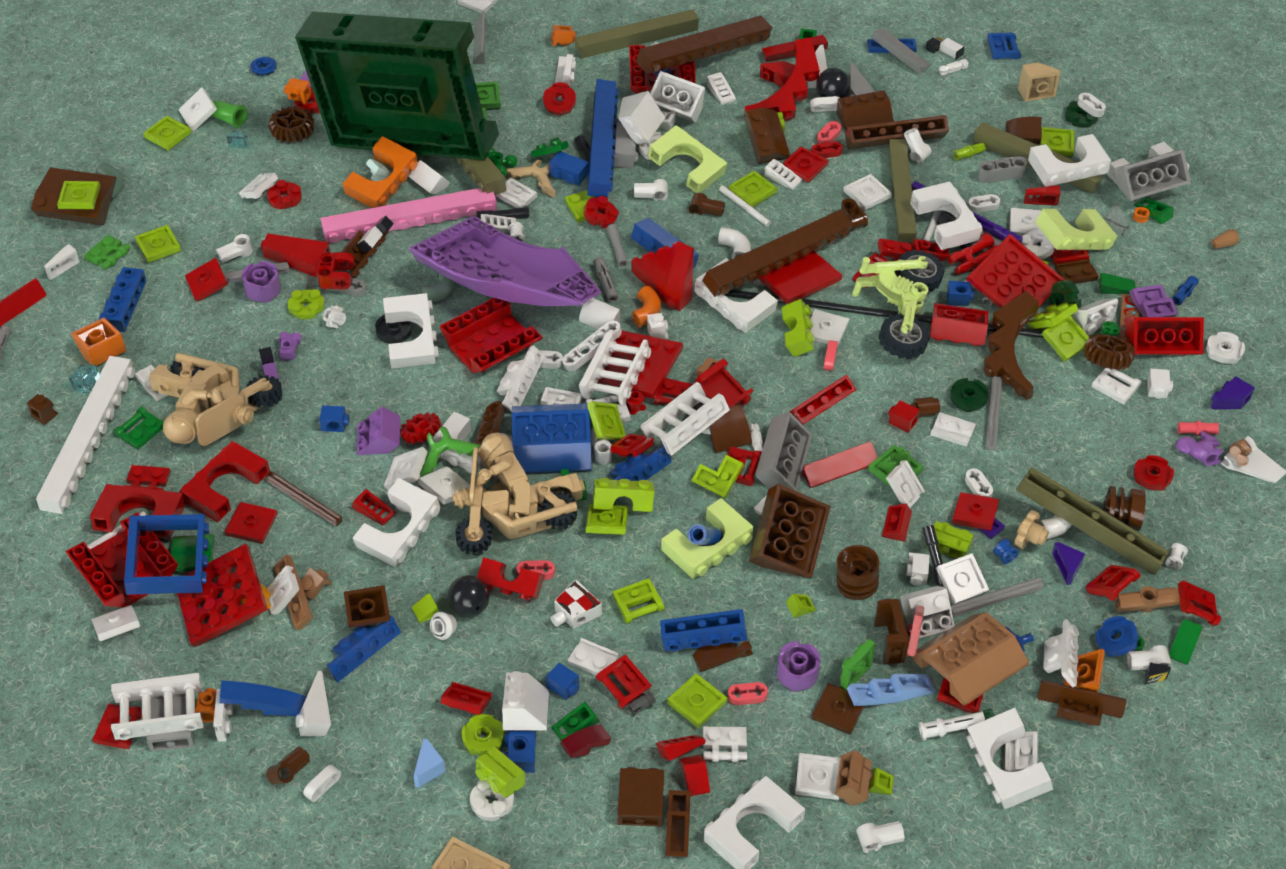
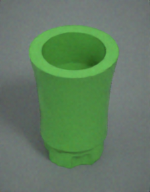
(230, 113)

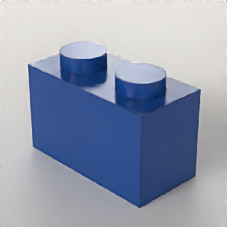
(569, 168)

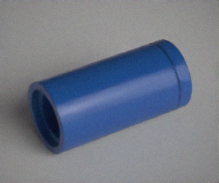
(704, 535)

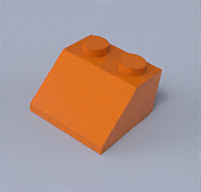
(99, 341)

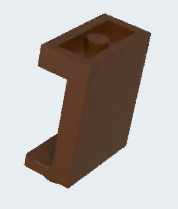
(896, 643)
(641, 797)

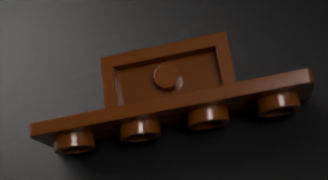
(360, 257)
(1080, 703)

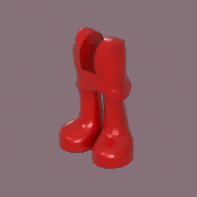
(966, 255)

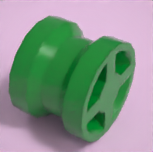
(1110, 328)

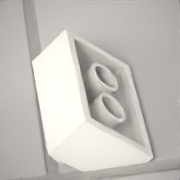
(678, 96)
(524, 703)

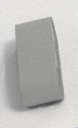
(1002, 169)

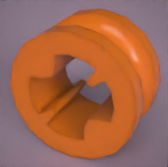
(1138, 214)

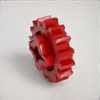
(419, 427)

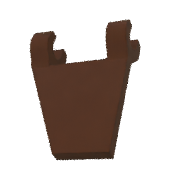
(713, 656)

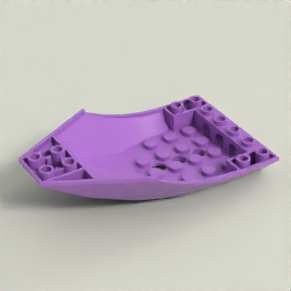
(524, 271)

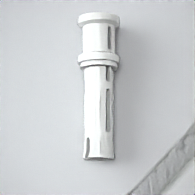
(941, 727)

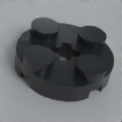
(392, 336)

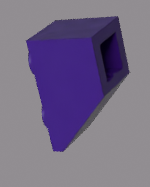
(1233, 395)

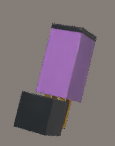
(268, 362)

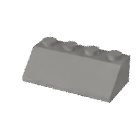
(1153, 175)
(784, 452)

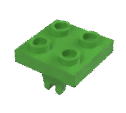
(889, 460)

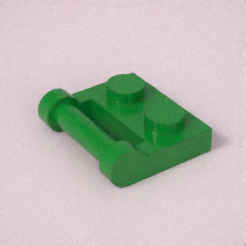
(141, 433)

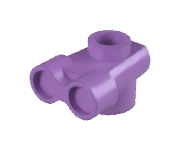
(288, 345)

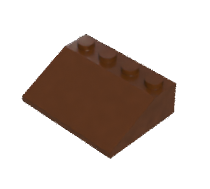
(49, 190)
(789, 532)

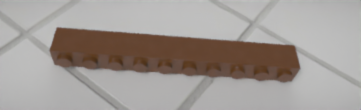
(703, 44)
(777, 253)

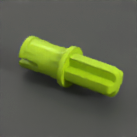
(968, 151)

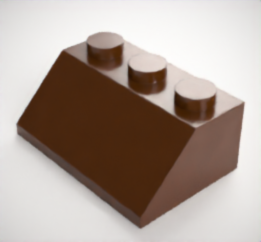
(864, 109)
(766, 135)

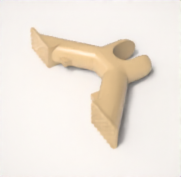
(536, 172)

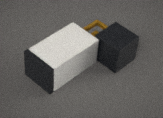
(947, 46)
(374, 234)

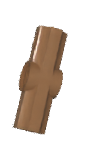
(1147, 599)

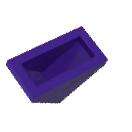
(1068, 560)

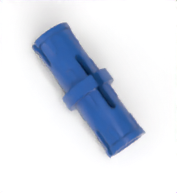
(1185, 290)

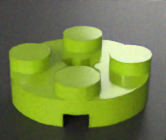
(297, 301)
(473, 729)

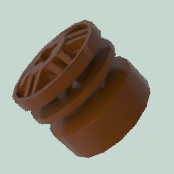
(1128, 508)
(857, 572)

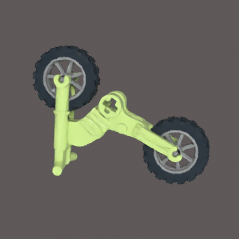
(904, 292)

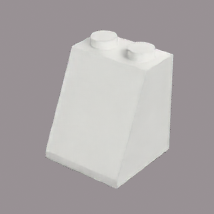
(640, 116)

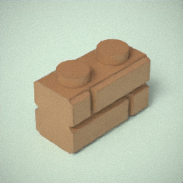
(853, 778)

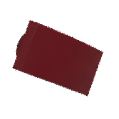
(585, 739)

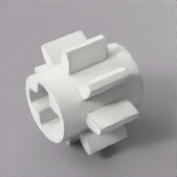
(334, 316)

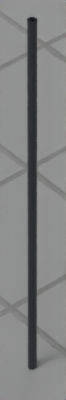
(865, 310)

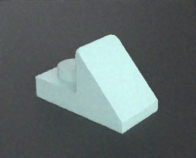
(379, 170)

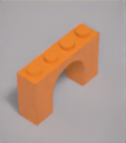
(378, 192)

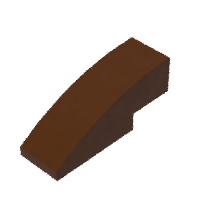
(678, 823)

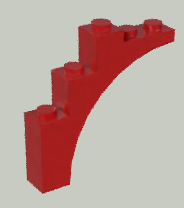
(795, 88)

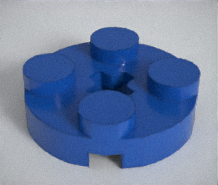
(1122, 645)

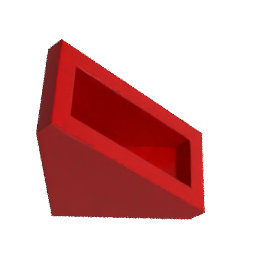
(695, 774)

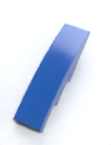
(262, 697)

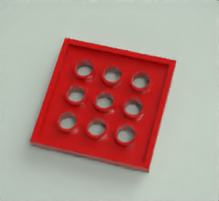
(231, 597)

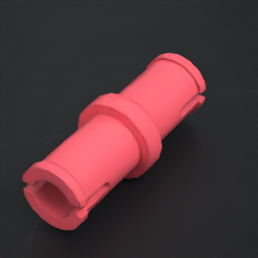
(1196, 428)

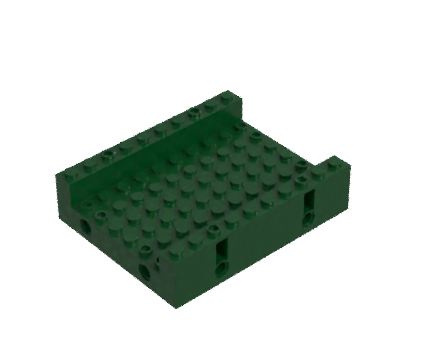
(396, 82)

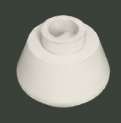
(443, 625)

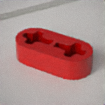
(827, 149)

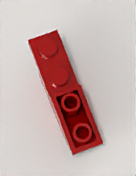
(895, 248)

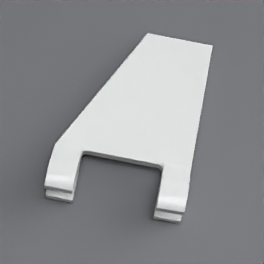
(1259, 464)

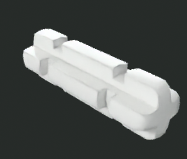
(953, 67)
(756, 437)

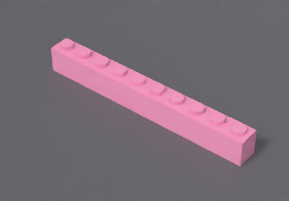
(409, 213)

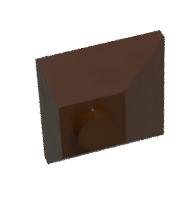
(366, 606)

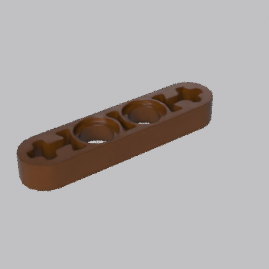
(491, 421)

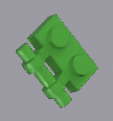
(104, 249)

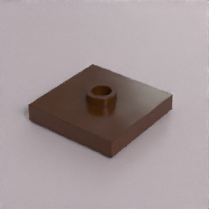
(837, 709)

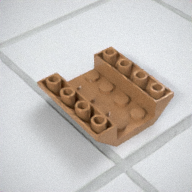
(973, 656)

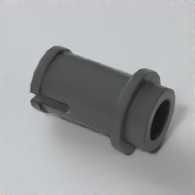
(646, 700)

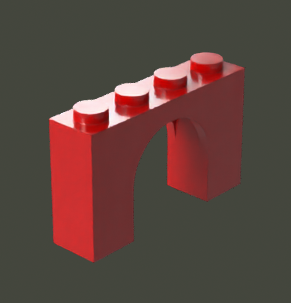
(230, 460)
(119, 499)

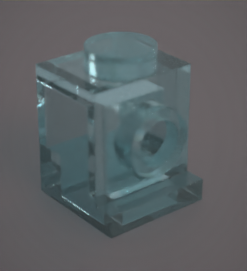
(84, 378)

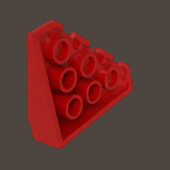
(668, 273)

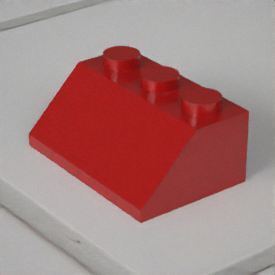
(959, 324)

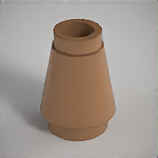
(1226, 239)

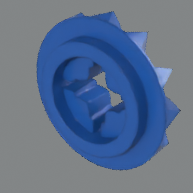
(267, 62)

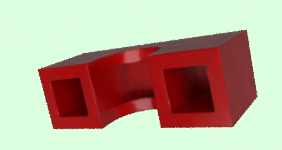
(526, 584)

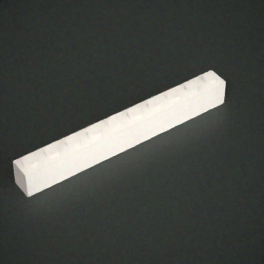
(85, 435)

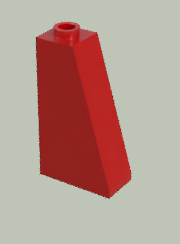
(298, 252)

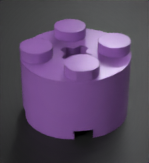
(261, 281)
(798, 666)

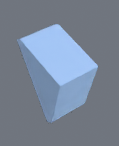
(428, 764)

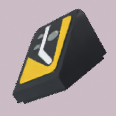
(1156, 673)

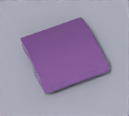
(1152, 301)

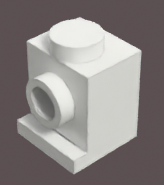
(657, 326)
(918, 568)

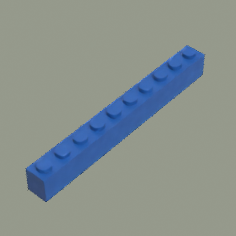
(603, 139)

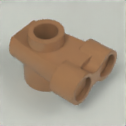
(1240, 450)

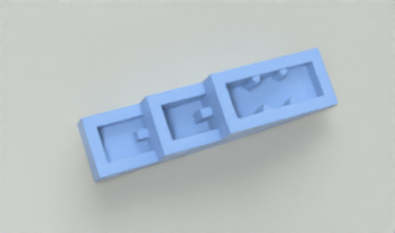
(892, 690)

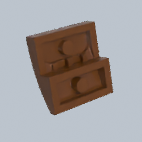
(1026, 128)
(730, 430)

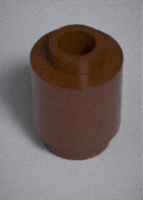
(928, 406)

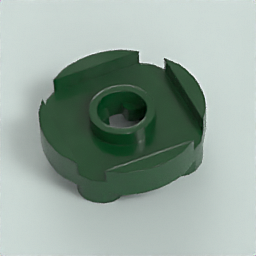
(1073, 114)
(1063, 288)
(965, 402)

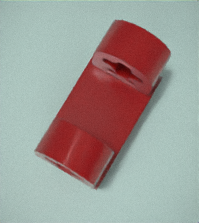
(327, 270)

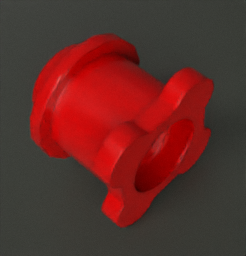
(635, 402)

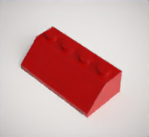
(1165, 334)

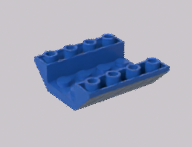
(552, 437)

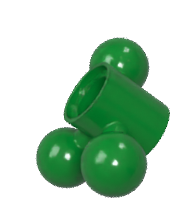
(497, 158)

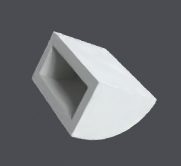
(428, 178)
(598, 313)

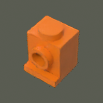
(562, 35)
(298, 90)
(206, 704)

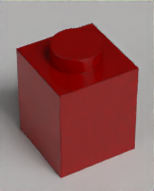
(903, 416)

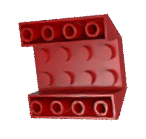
(643, 82)
(487, 335)
(106, 563)

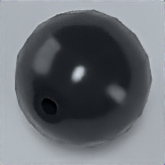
(832, 83)
(468, 596)

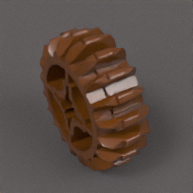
(291, 124)
(1109, 351)

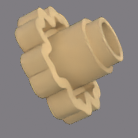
(1031, 531)

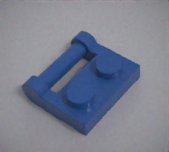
(999, 47)

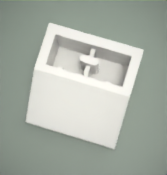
(1095, 314)
(937, 609)

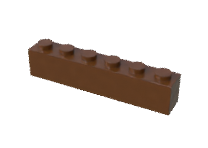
(880, 133)

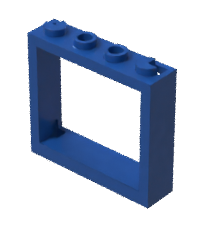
(166, 584)

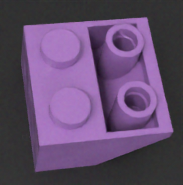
(378, 433)

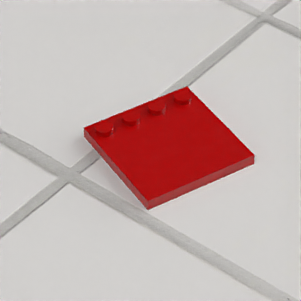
(1012, 271)
(801, 278)
(656, 368)

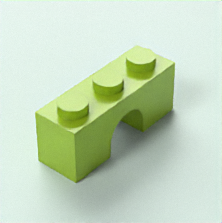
(797, 318)
(607, 491)

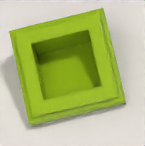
(800, 605)
(425, 608)
(881, 782)

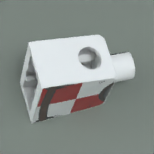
(576, 606)

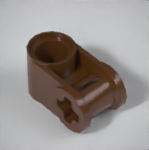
(854, 213)

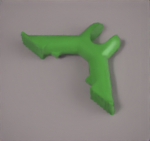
(446, 443)

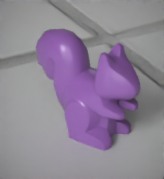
(1204, 450)

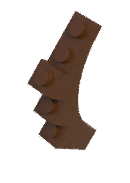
(1008, 323)

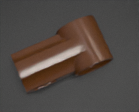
(701, 204)
(288, 766)

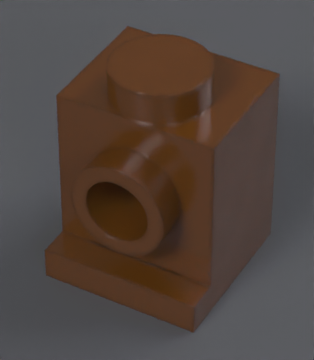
(41, 409)

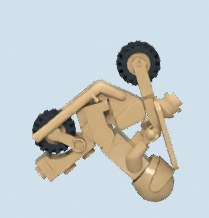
(209, 398)
(512, 501)

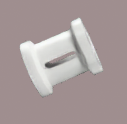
(516, 230)
(1176, 556)

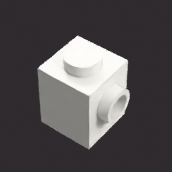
(1159, 383)

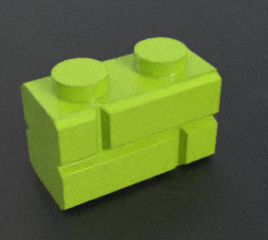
(952, 540)
(499, 772)

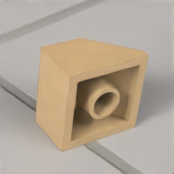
(1038, 81)

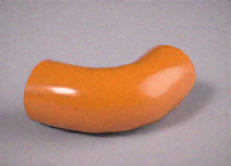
(651, 305)

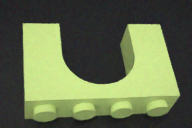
(679, 142)
(1093, 232)
(697, 559)

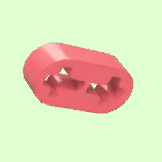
(826, 131)
(830, 355)
(538, 566)
(747, 693)

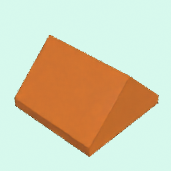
(1089, 670)

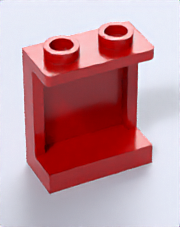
(718, 380)

